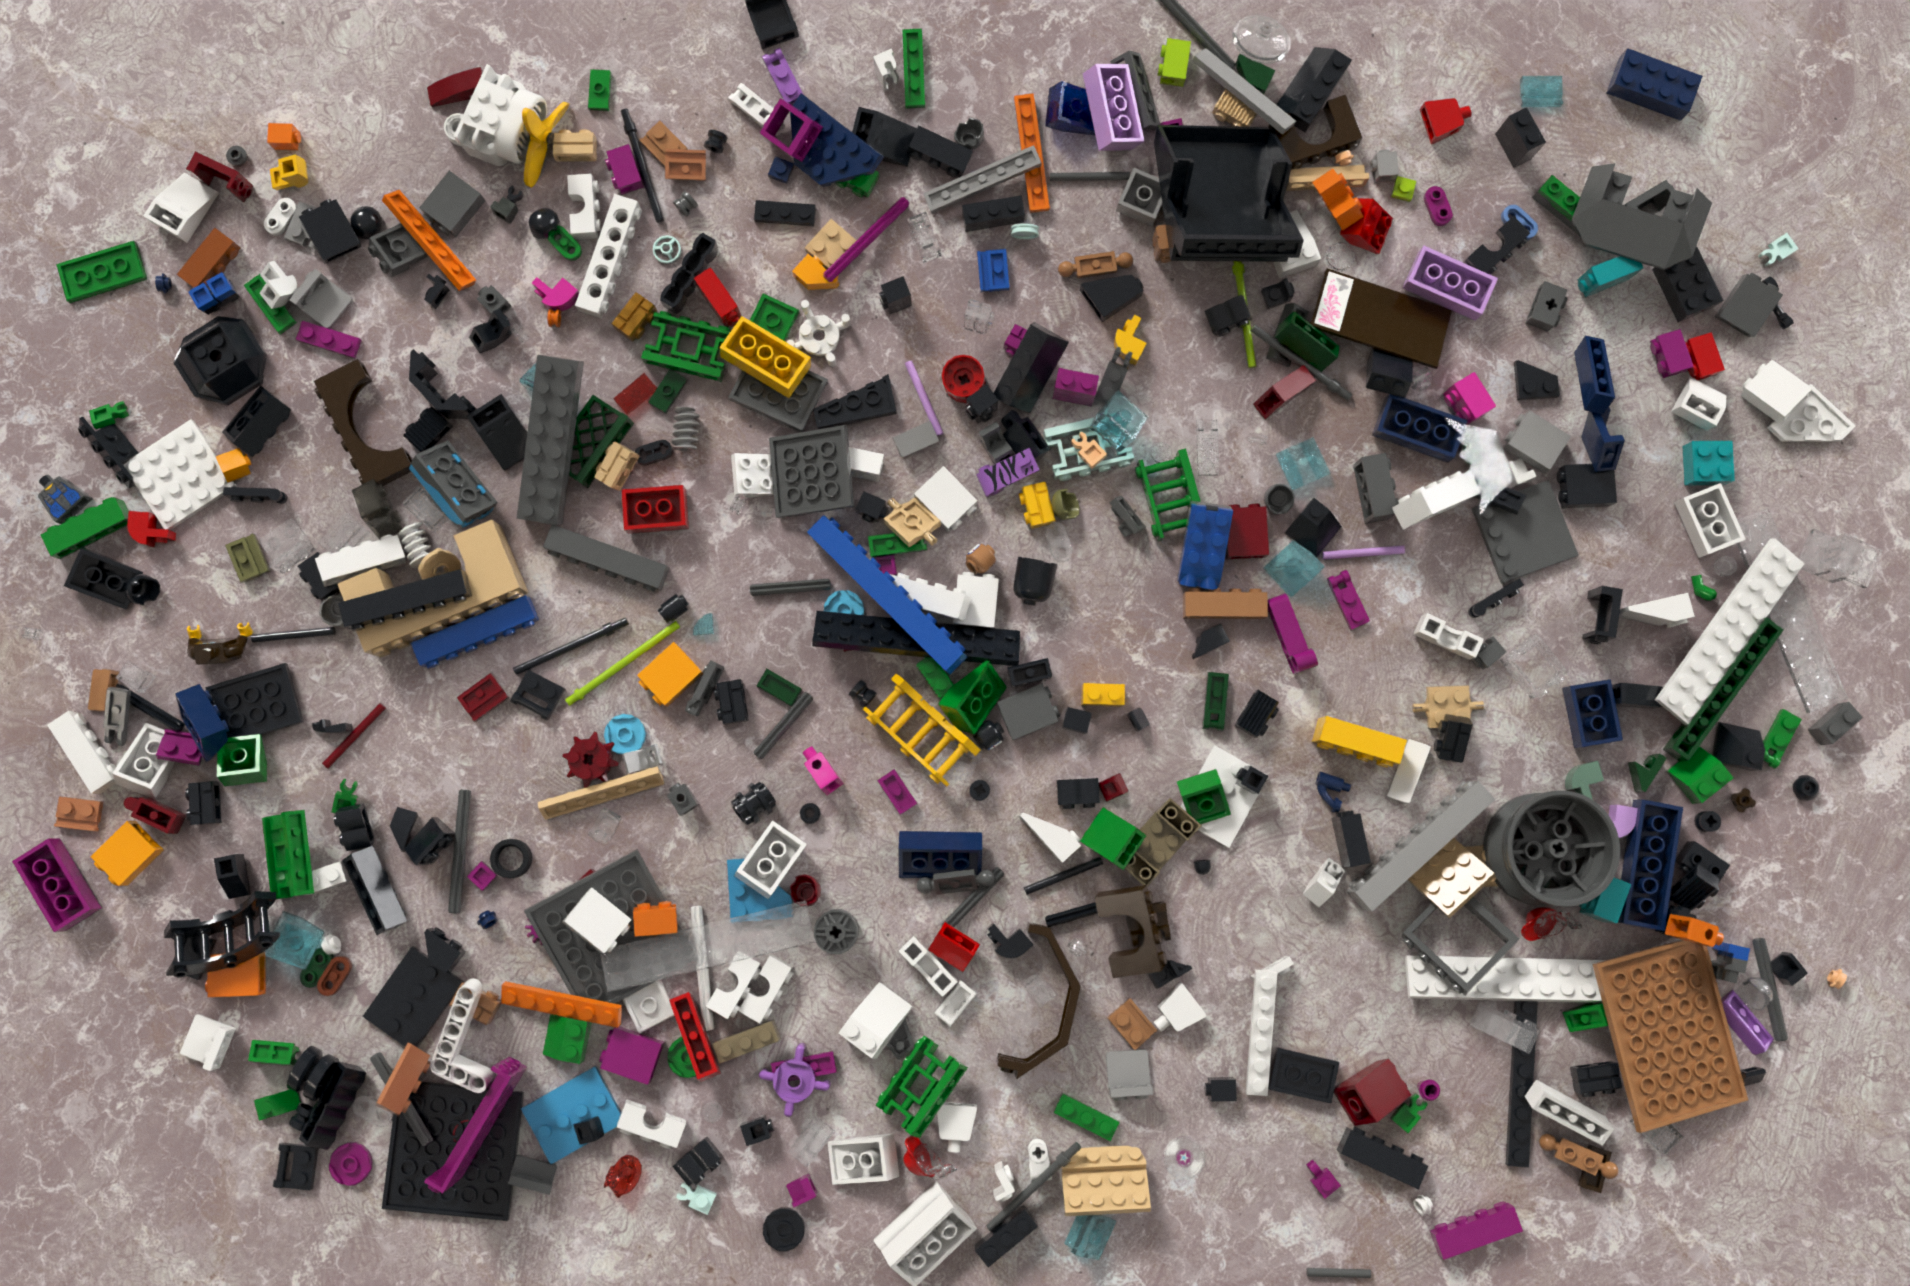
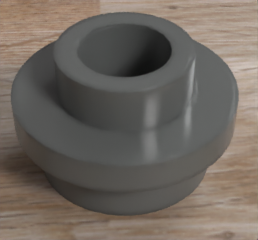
(240, 159)

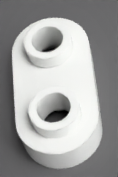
(281, 216)

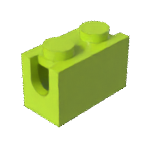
(1175, 62)

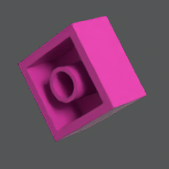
(1469, 399)

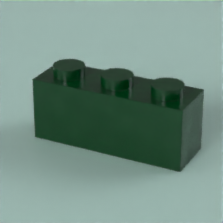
(1307, 341)

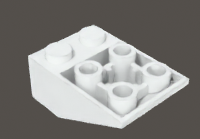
(181, 206)

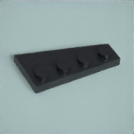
(864, 404)

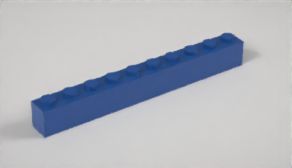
(887, 594)

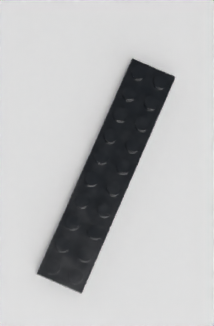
(888, 637)

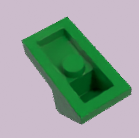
(1585, 1017)
(277, 1104)

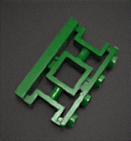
(685, 361)
(288, 854)
(934, 1095)

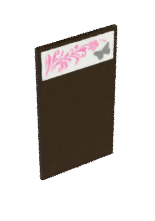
(1381, 318)

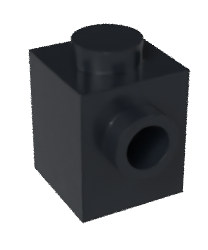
(871, 507)
(1251, 779)

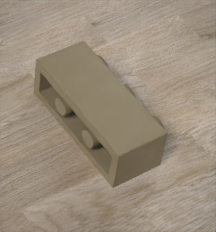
(746, 1041)

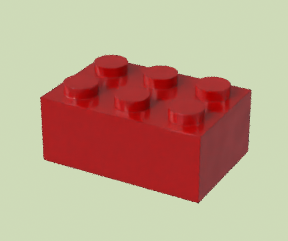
(655, 509)

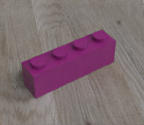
(1476, 1230)

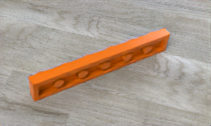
(1029, 136)
(429, 240)
(561, 1004)

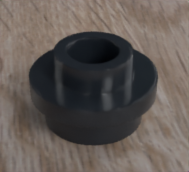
(805, 808)

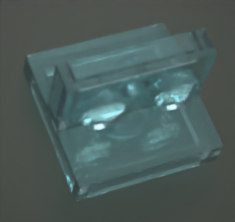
(1090, 1235)

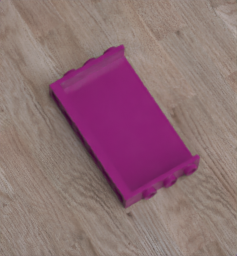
(508, 1075)

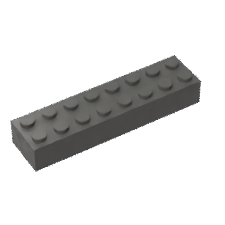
(550, 439)

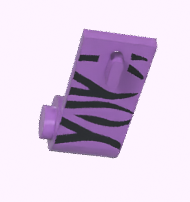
(1006, 472)

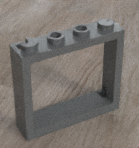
(1442, 968)

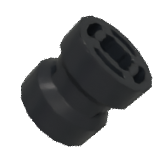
(858, 691)
(301, 1117)

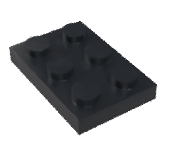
(1303, 1075)

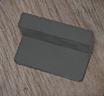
(532, 1174)

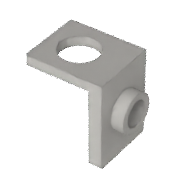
(641, 759)

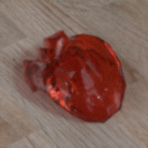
(623, 1175)

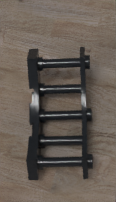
(253, 907)

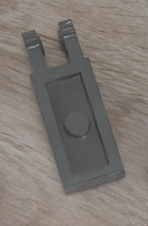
(1113, 377)
(116, 714)

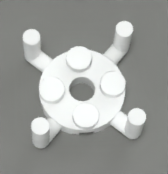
(824, 324)

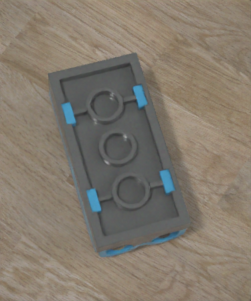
(452, 484)

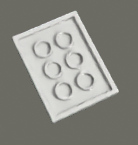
(1239, 800)

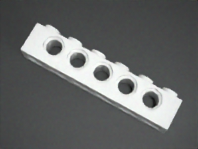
(619, 208)

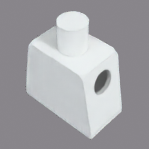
(1179, 1009)
(956, 1123)

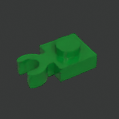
(106, 414)
(344, 798)
(1407, 1116)

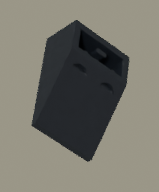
(885, 135)
(500, 431)

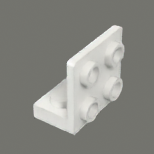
(207, 1041)

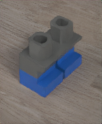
(1730, 961)

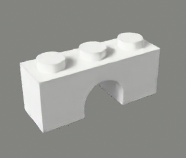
(584, 224)
(1459, 642)
(928, 965)
(726, 1002)
(758, 1006)
(666, 1133)

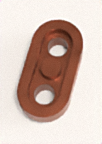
(335, 975)

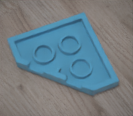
(745, 899)

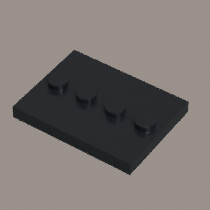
(257, 702)
(412, 999)

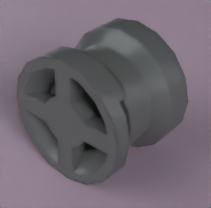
(685, 203)

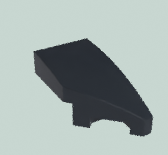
(1210, 640)
(325, 726)
(402, 825)
(1170, 971)

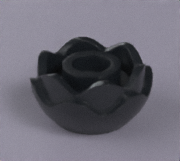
(1800, 790)

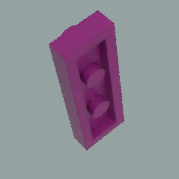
(328, 339)
(821, 1063)

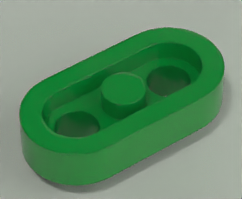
(565, 243)

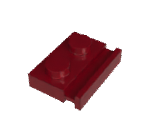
(482, 697)

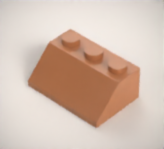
(404, 1080)

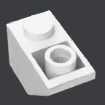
(1324, 882)

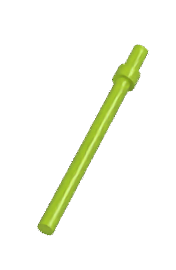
(1238, 271)

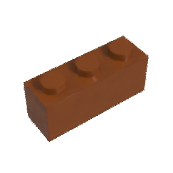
(209, 259)

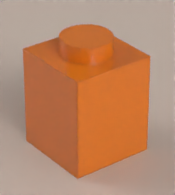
(283, 136)

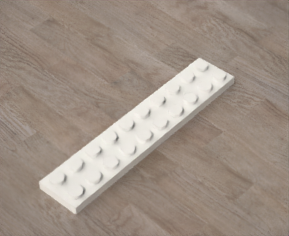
(1729, 631)
(1508, 980)

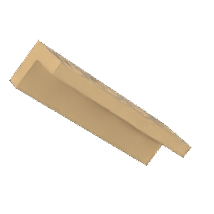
(1303, 177)

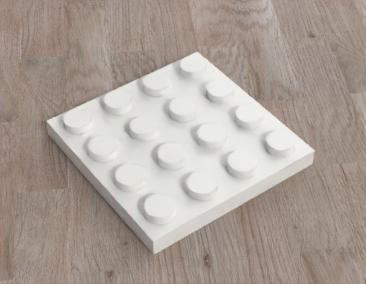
(178, 475)

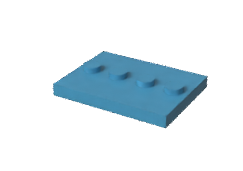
(576, 1100)

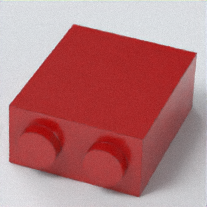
(718, 298)

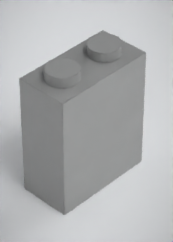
(1536, 441)

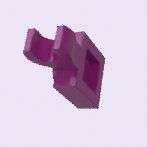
(1323, 1180)

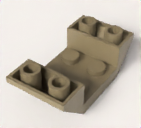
(1164, 836)

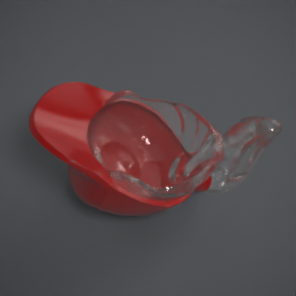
(1547, 922)
(924, 1161)

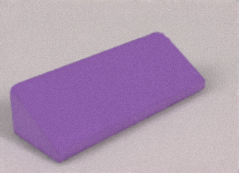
(1745, 1024)

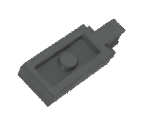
(705, 688)

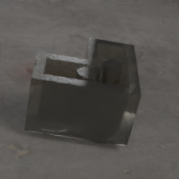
(377, 509)

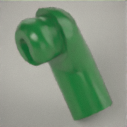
(1701, 590)

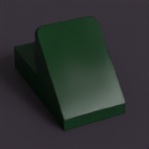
(1643, 776)

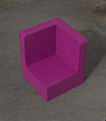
(801, 1190)

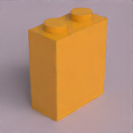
(669, 675)
(126, 853)

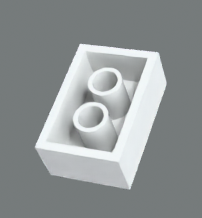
(1709, 520)
(770, 860)

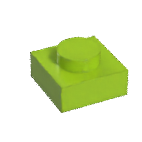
(1403, 189)

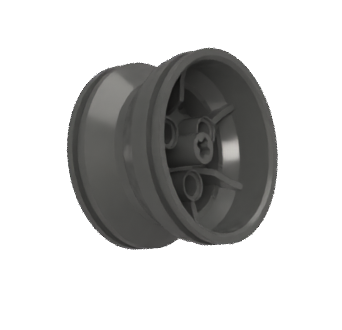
(1597, 844)

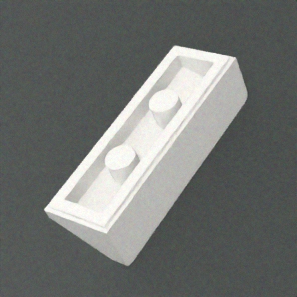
(1408, 771)

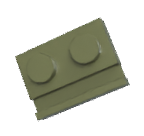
(247, 558)

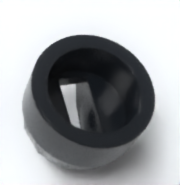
(1202, 866)

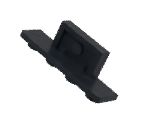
(112, 447)

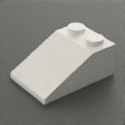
(1309, 253)
(1668, 611)
(140, 768)
(1056, 839)
(875, 1020)
(863, 1159)

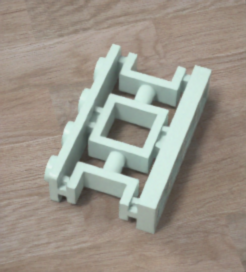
(1075, 428)

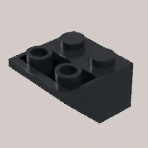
(429, 842)

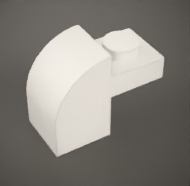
(278, 286)

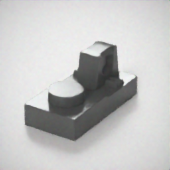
(1131, 522)

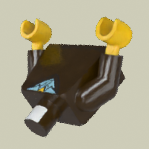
(217, 650)

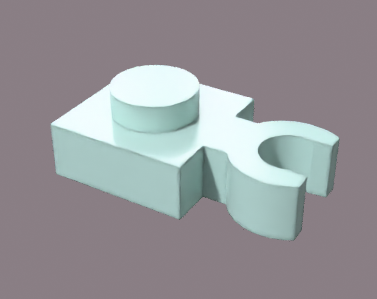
(1779, 249)
(700, 1198)

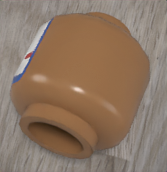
(980, 559)

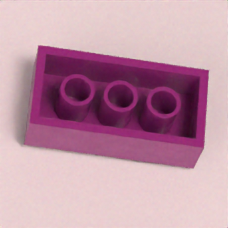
(56, 884)

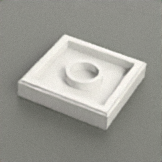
(649, 1006)

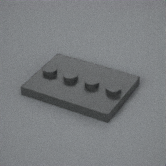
(791, 411)

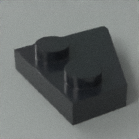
(1534, 382)

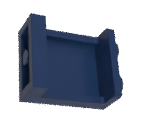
(1601, 447)

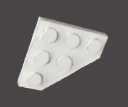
(1813, 422)

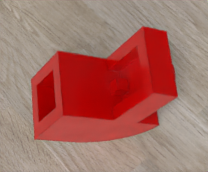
(143, 529)

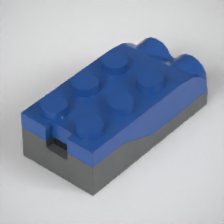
(1204, 545)

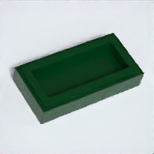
(779, 687)

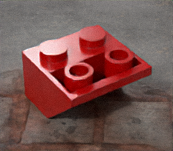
(1371, 229)

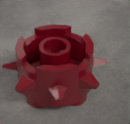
(578, 759)

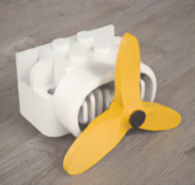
(508, 124)

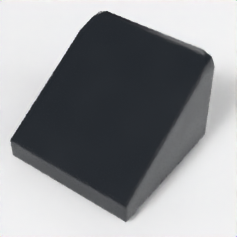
(1138, 719)
(1752, 1075)
(589, 1130)

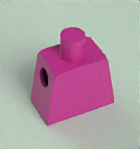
(825, 776)

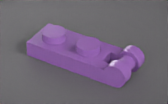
(782, 76)

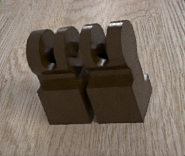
(1136, 929)

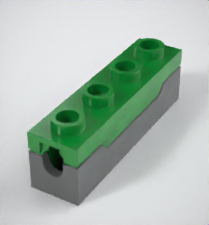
(1558, 200)

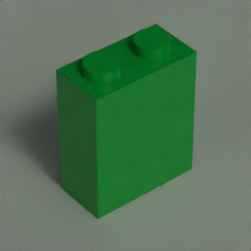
(1113, 838)

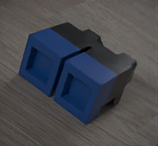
(212, 300)

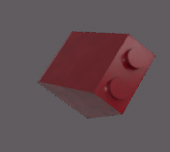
(1372, 1093)

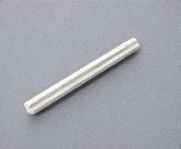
(703, 977)

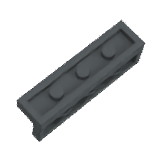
(1141, 87)

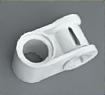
(1038, 1162)

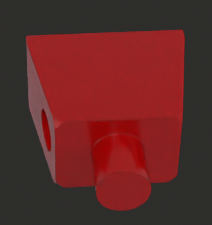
(1443, 118)

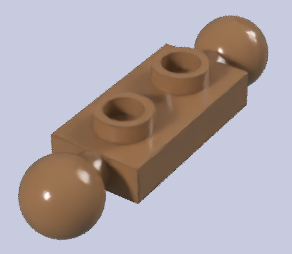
(1095, 264)
(1578, 1156)

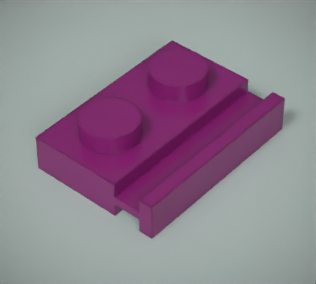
(179, 748)

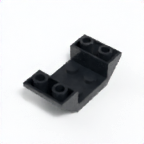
(421, 374)

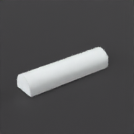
(908, 1215)

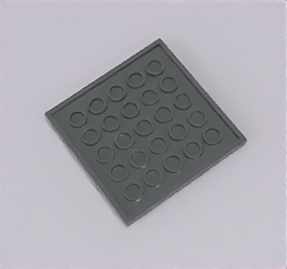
(578, 963)

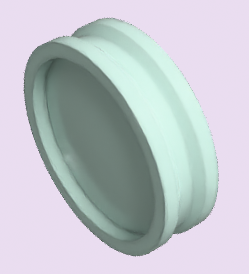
(1024, 231)

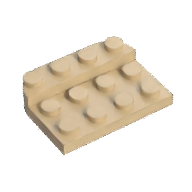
(1106, 1182)

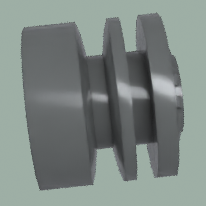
(842, 920)

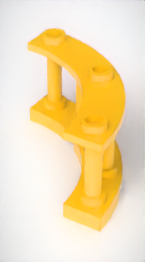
(935, 719)

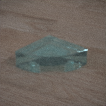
(704, 625)

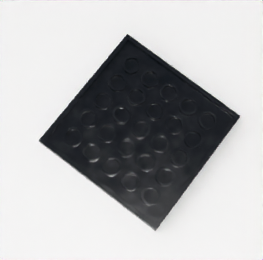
(484, 1186)

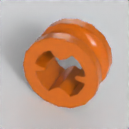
(554, 318)

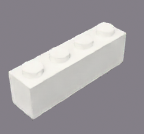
(360, 559)
(936, 597)
(83, 751)
(1569, 1112)

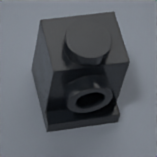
(750, 1134)

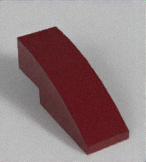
(454, 87)

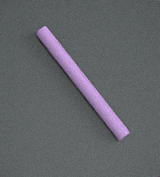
(924, 398)
(1363, 552)

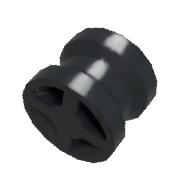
(715, 141)
(978, 793)
(1702, 822)

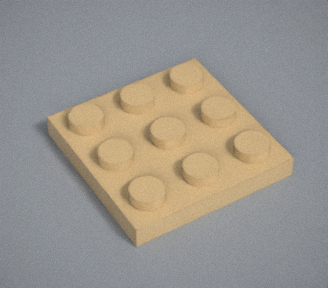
(1451, 877)

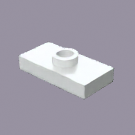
(955, 1003)

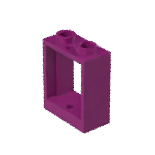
(808, 131)

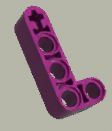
(1290, 635)

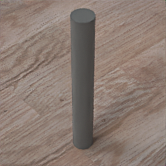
(1336, 1272)

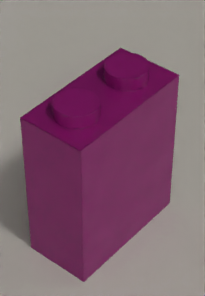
(1075, 387)
(631, 1054)

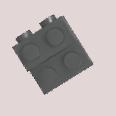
(395, 250)

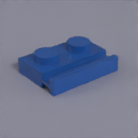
(993, 270)

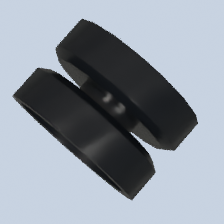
(311, 1073)

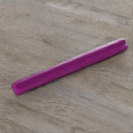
(866, 239)

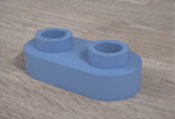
(1522, 217)

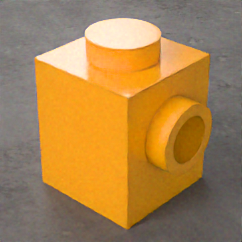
(234, 464)

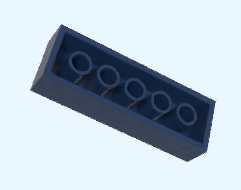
(1650, 864)

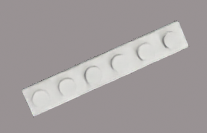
(1261, 1032)

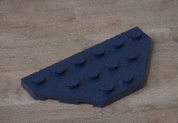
(837, 151)

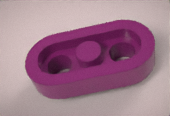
(1436, 205)

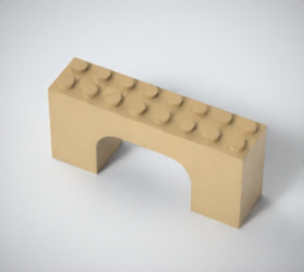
(492, 581)

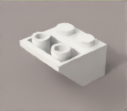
(1700, 404)

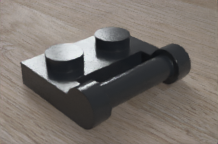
(542, 689)
(302, 1169)

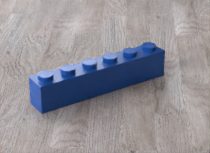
(475, 631)

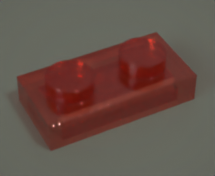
(635, 394)

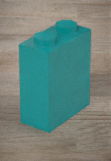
(1608, 275)

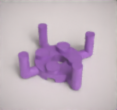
(803, 1071)

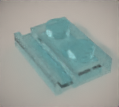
(1541, 91)

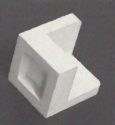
(1520, 472)

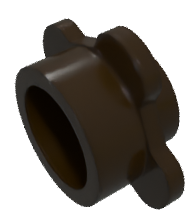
(1737, 800)

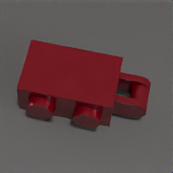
(155, 814)

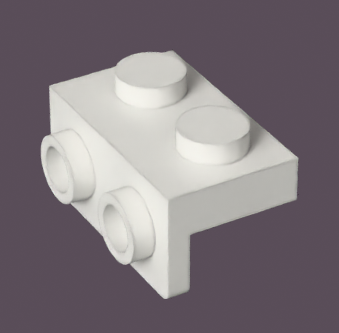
(1005, 1176)

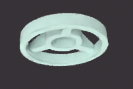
(670, 243)

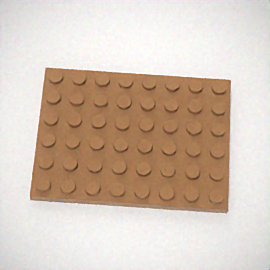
(1670, 1033)

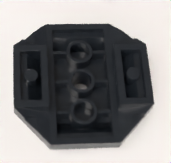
(234, 374)

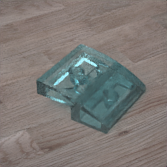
(1303, 463)

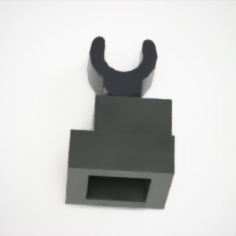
(506, 208)

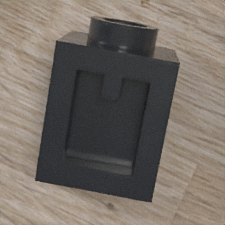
(436, 293)
(1278, 293)

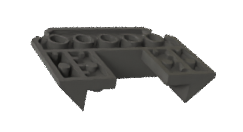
(1635, 233)

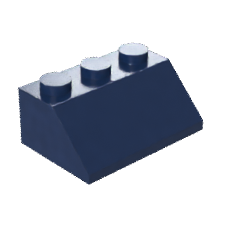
(202, 720)

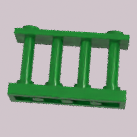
(1185, 481)

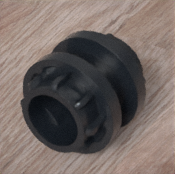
(753, 803)

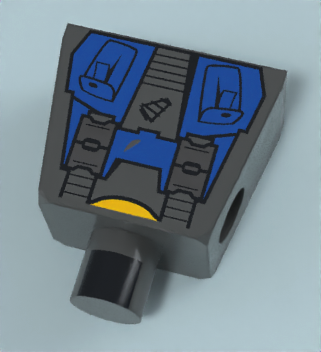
(62, 498)

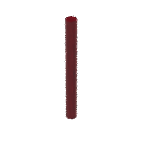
(354, 735)

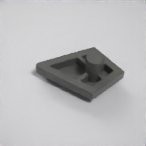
(901, 1041)

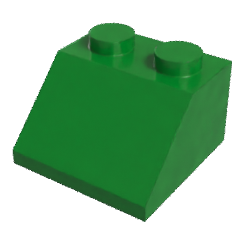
(242, 761)
(1700, 776)
(1204, 797)
(567, 1039)

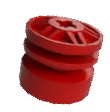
(959, 368)

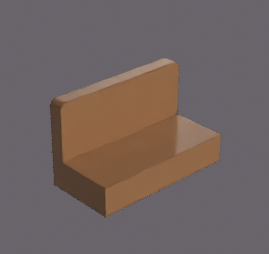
(100, 682)

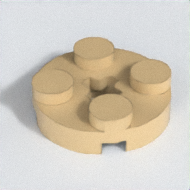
(437, 559)

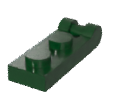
(1215, 700)

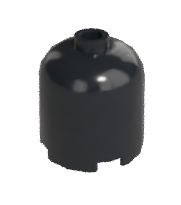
(1033, 580)

